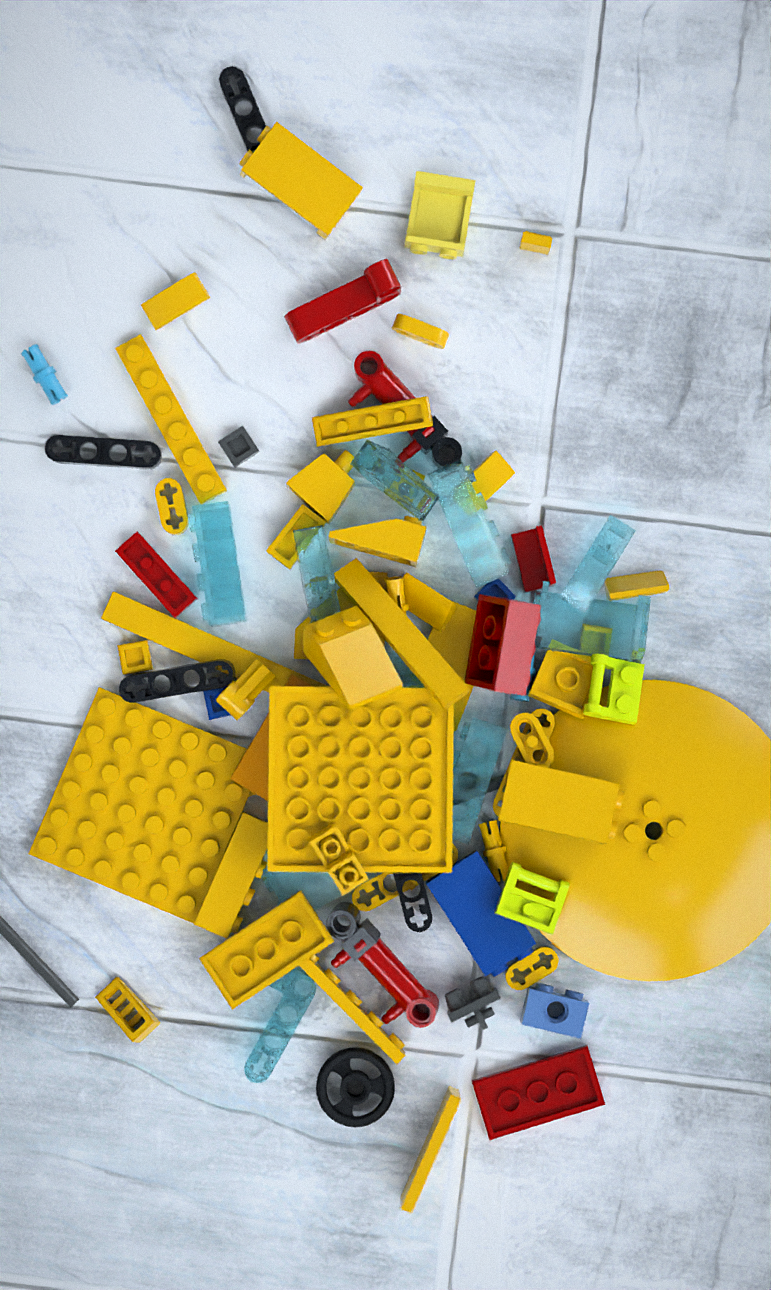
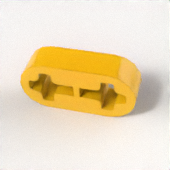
(420, 331)
(179, 506)
(535, 974)

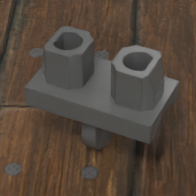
(484, 995)

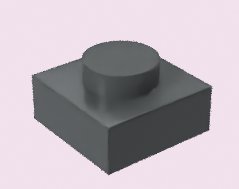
(238, 446)

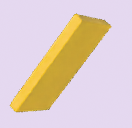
(454, 647)
(266, 949)
(430, 1149)

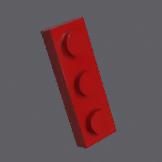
(156, 574)

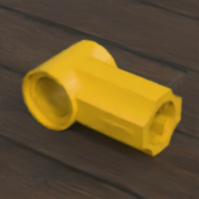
(241, 693)

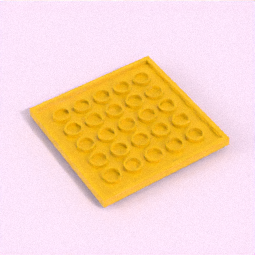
(367, 769)
(144, 806)

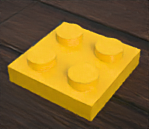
(563, 682)

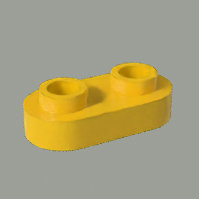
(532, 741)

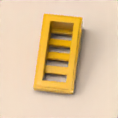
(146, 1028)

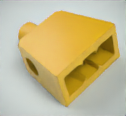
(324, 484)

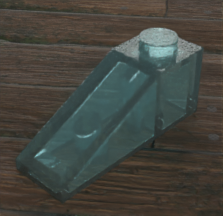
(394, 479)

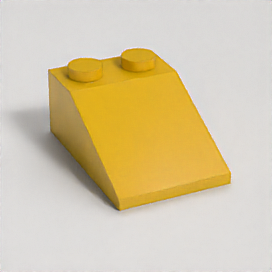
(389, 539)
(351, 657)

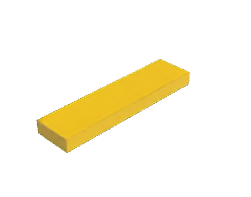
(372, 421)

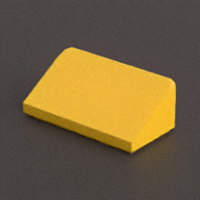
(635, 585)
(427, 603)

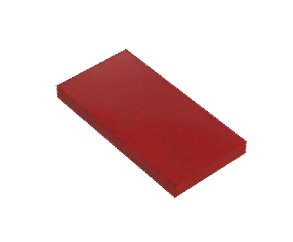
(538, 1092)

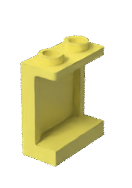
(439, 215)

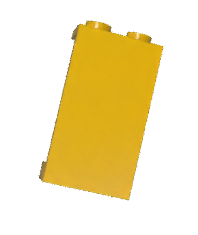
(300, 178)
(561, 802)

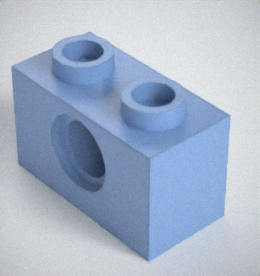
(568, 1023)

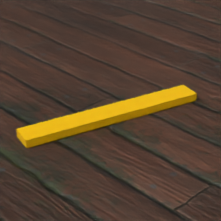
(189, 639)

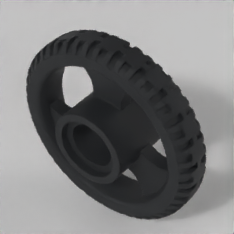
(382, 1085)

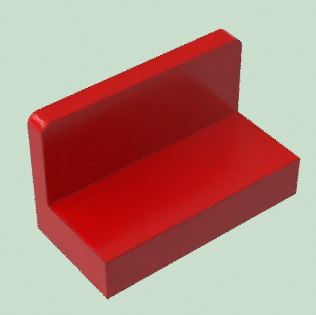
(533, 559)

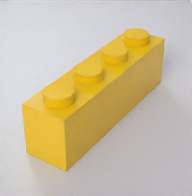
(235, 877)

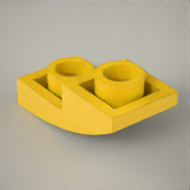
(175, 301)
(491, 475)
(338, 858)

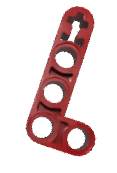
(344, 303)

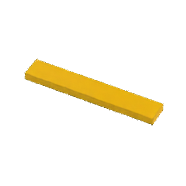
(401, 634)

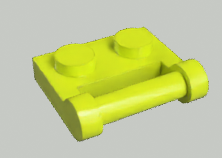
(623, 689)
(527, 907)

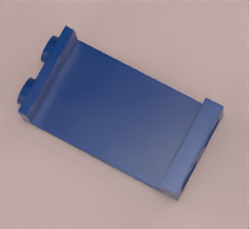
(469, 902)

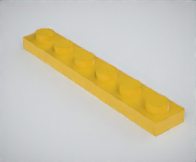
(171, 419)
(349, 1003)

